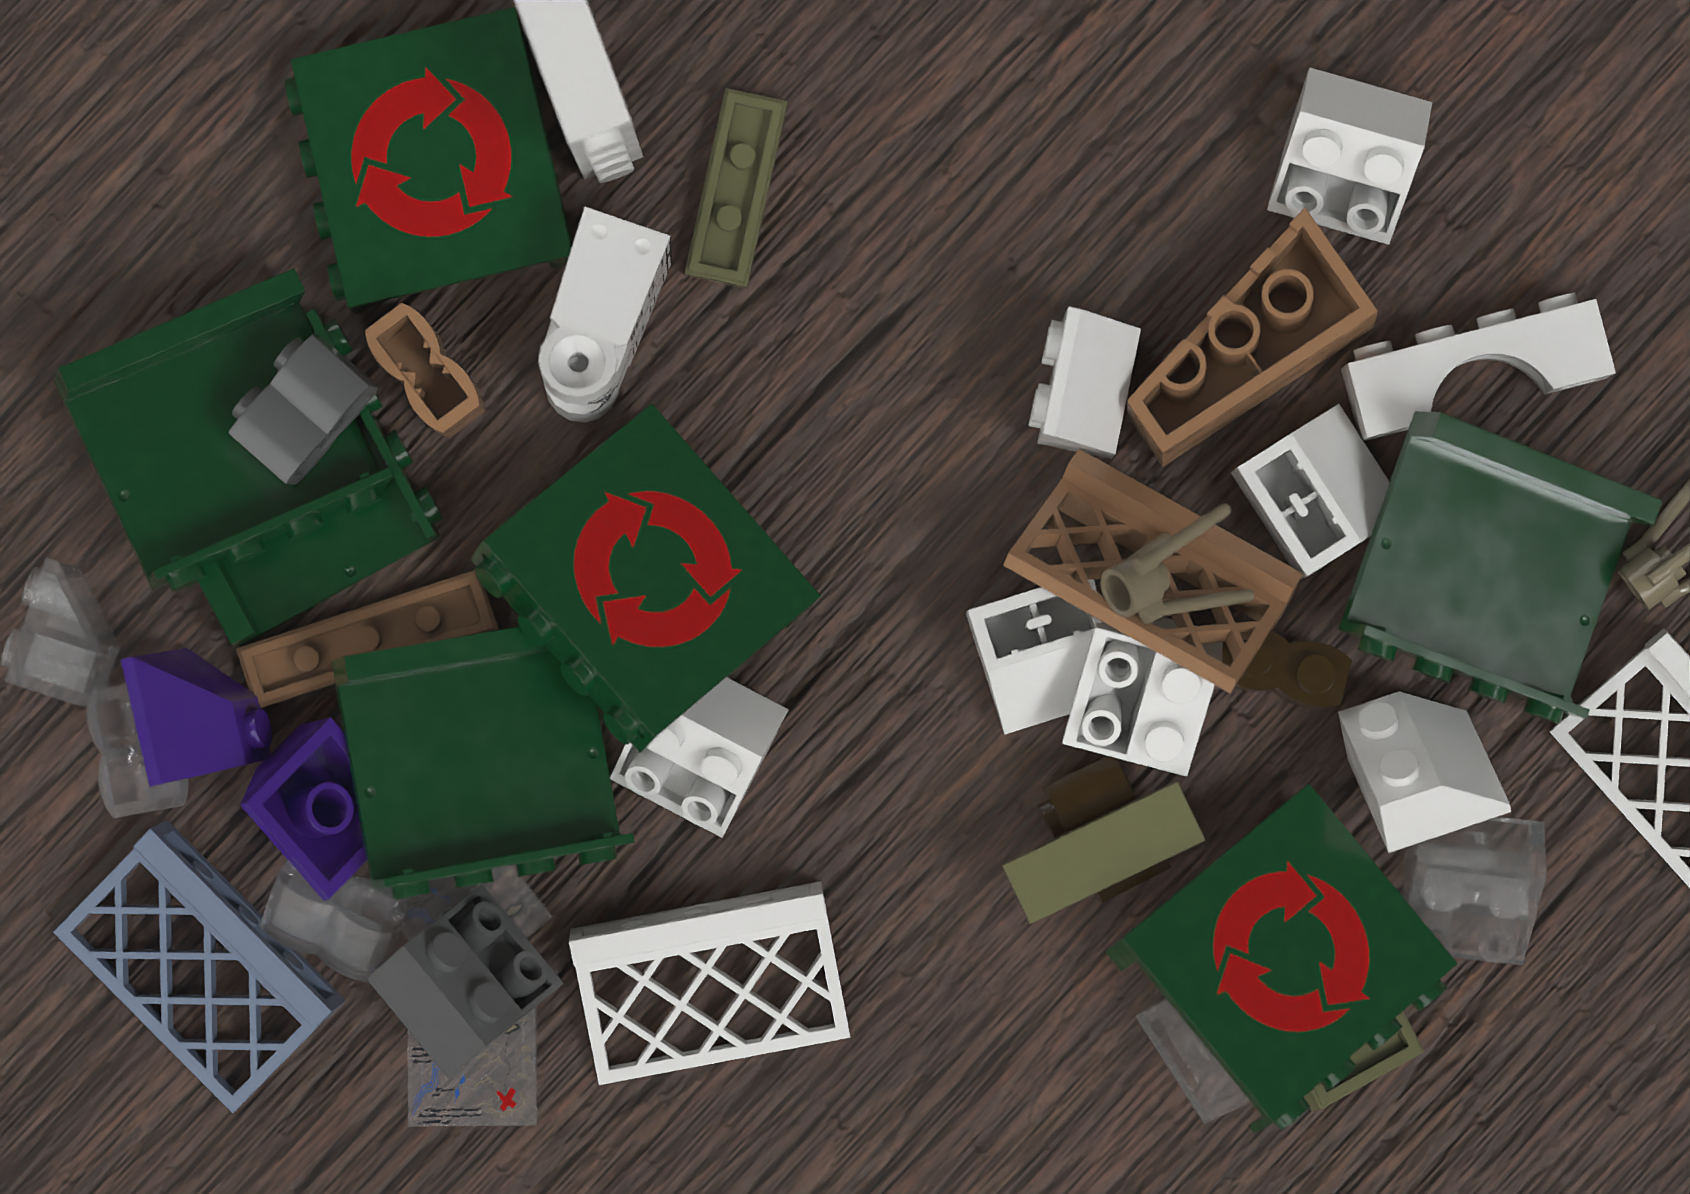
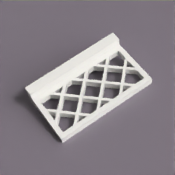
(1672, 668)
(699, 929)

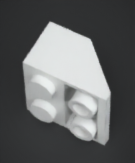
(1350, 155)
(1087, 383)
(1316, 490)
(1032, 654)
(1138, 702)
(705, 756)

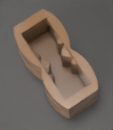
(417, 358)

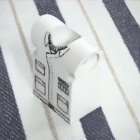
(601, 313)

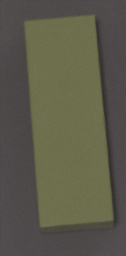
(736, 188)
(1103, 852)

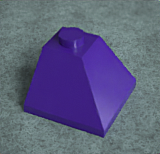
(192, 717)
(309, 805)

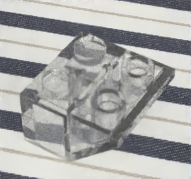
(64, 638)
(1479, 887)

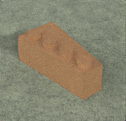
(1261, 336)

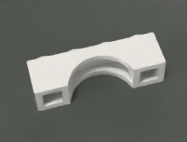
(1554, 348)

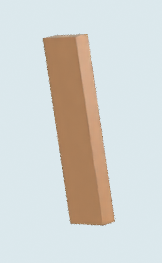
(302, 658)

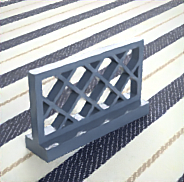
(231, 921)

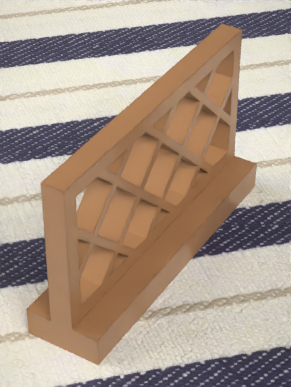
(1133, 515)

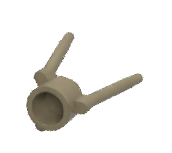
(1655, 573)
(1143, 578)

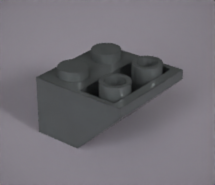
(464, 981)

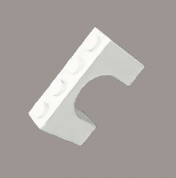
(581, 86)

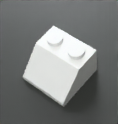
(1420, 768)

